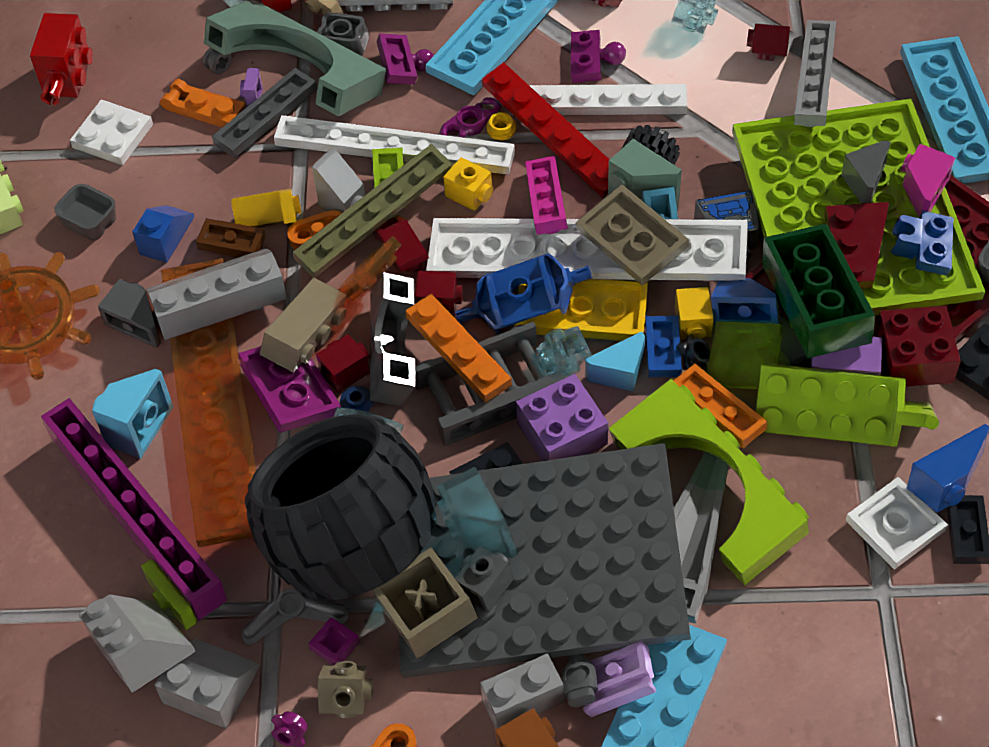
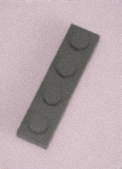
(264, 112)

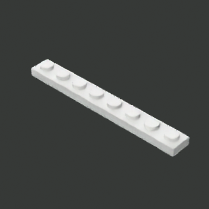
(361, 139)

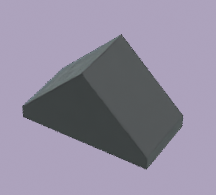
(864, 169)

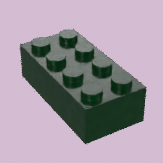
(818, 290)

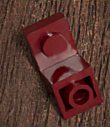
(411, 252)

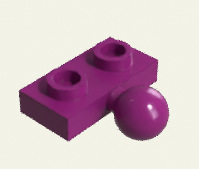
(587, 55)
(399, 61)

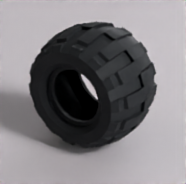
(341, 507)

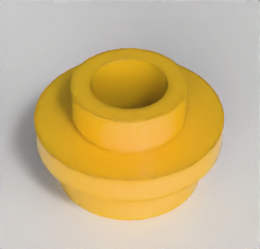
(501, 126)

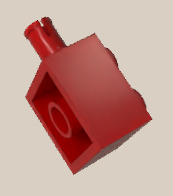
(60, 56)

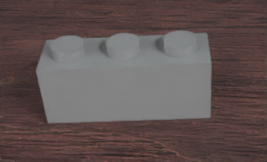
(135, 638)

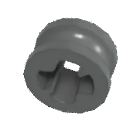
(216, 61)

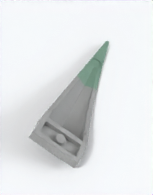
(697, 527)

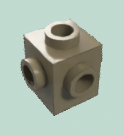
(344, 689)

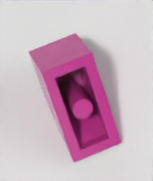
(926, 176)

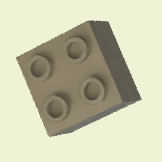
(425, 603)

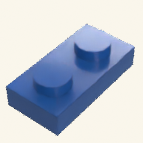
(661, 344)

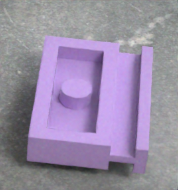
(621, 678)

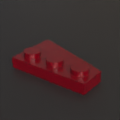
(859, 236)

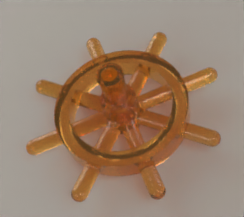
(21, 313)

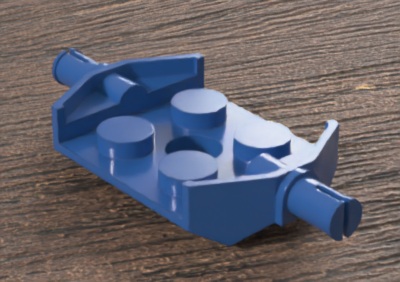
(547, 291)

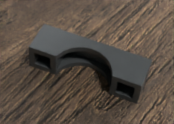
(390, 368)

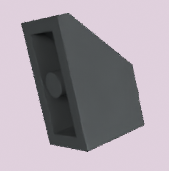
(130, 312)

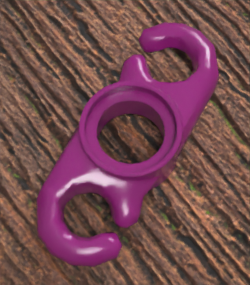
(456, 123)

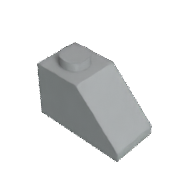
(336, 182)

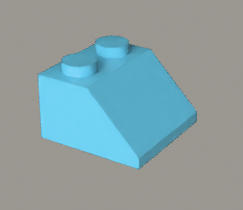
(133, 411)

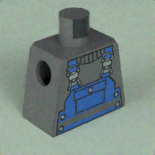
(731, 207)

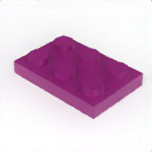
(289, 396)

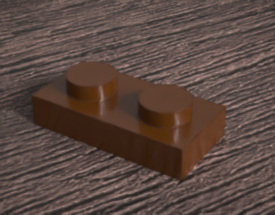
(229, 238)

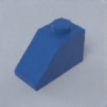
(161, 231)
(744, 302)

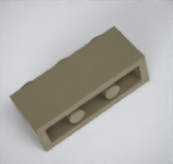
(304, 325)

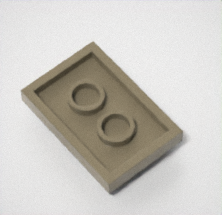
(632, 234)

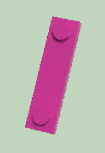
(546, 196)

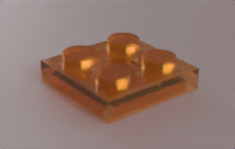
(366, 273)

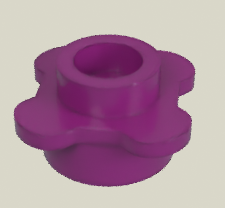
(289, 729)

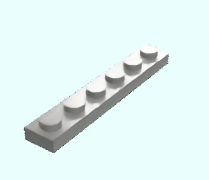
(815, 73)

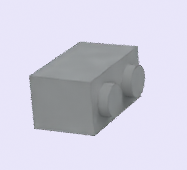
(521, 689)

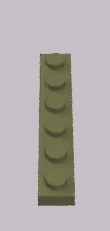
(372, 211)

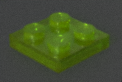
(740, 350)

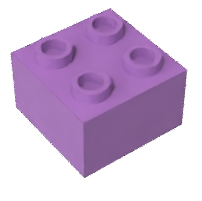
(562, 420)

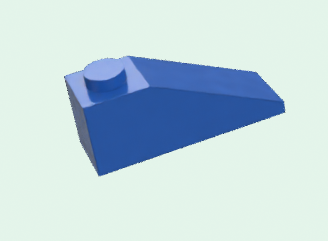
(945, 473)

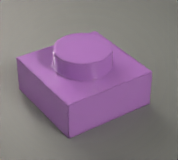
(252, 86)

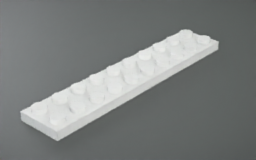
(490, 244)

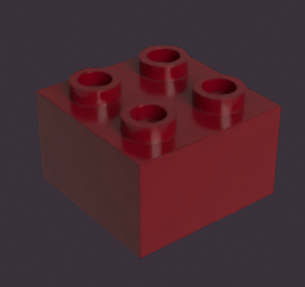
(918, 345)

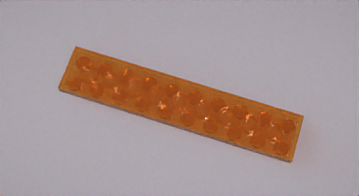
(213, 424)

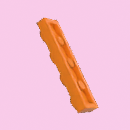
(458, 348)

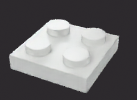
(111, 132)
(896, 523)

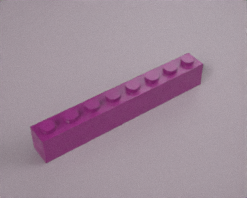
(134, 508)

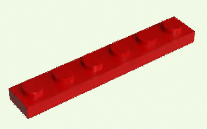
(549, 126)

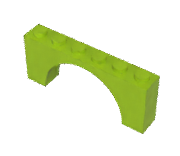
(768, 521)

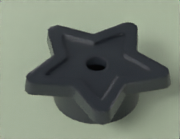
(694, 352)

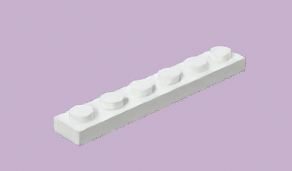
(615, 99)

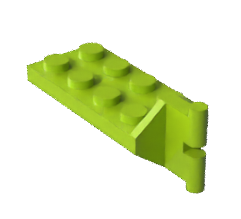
(838, 405)

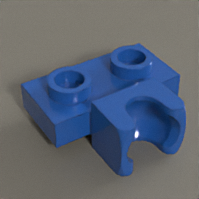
(926, 238)

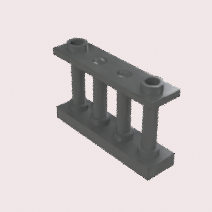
(482, 416)

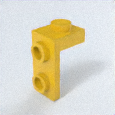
(266, 208)

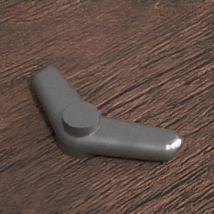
(289, 605)

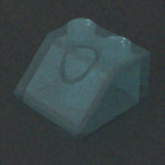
(474, 514)

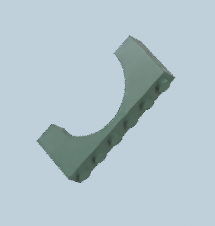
(253, 26)

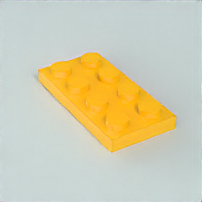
(600, 310)

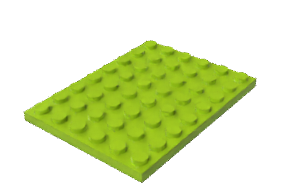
(799, 172)

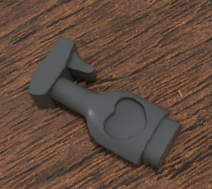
(579, 681)

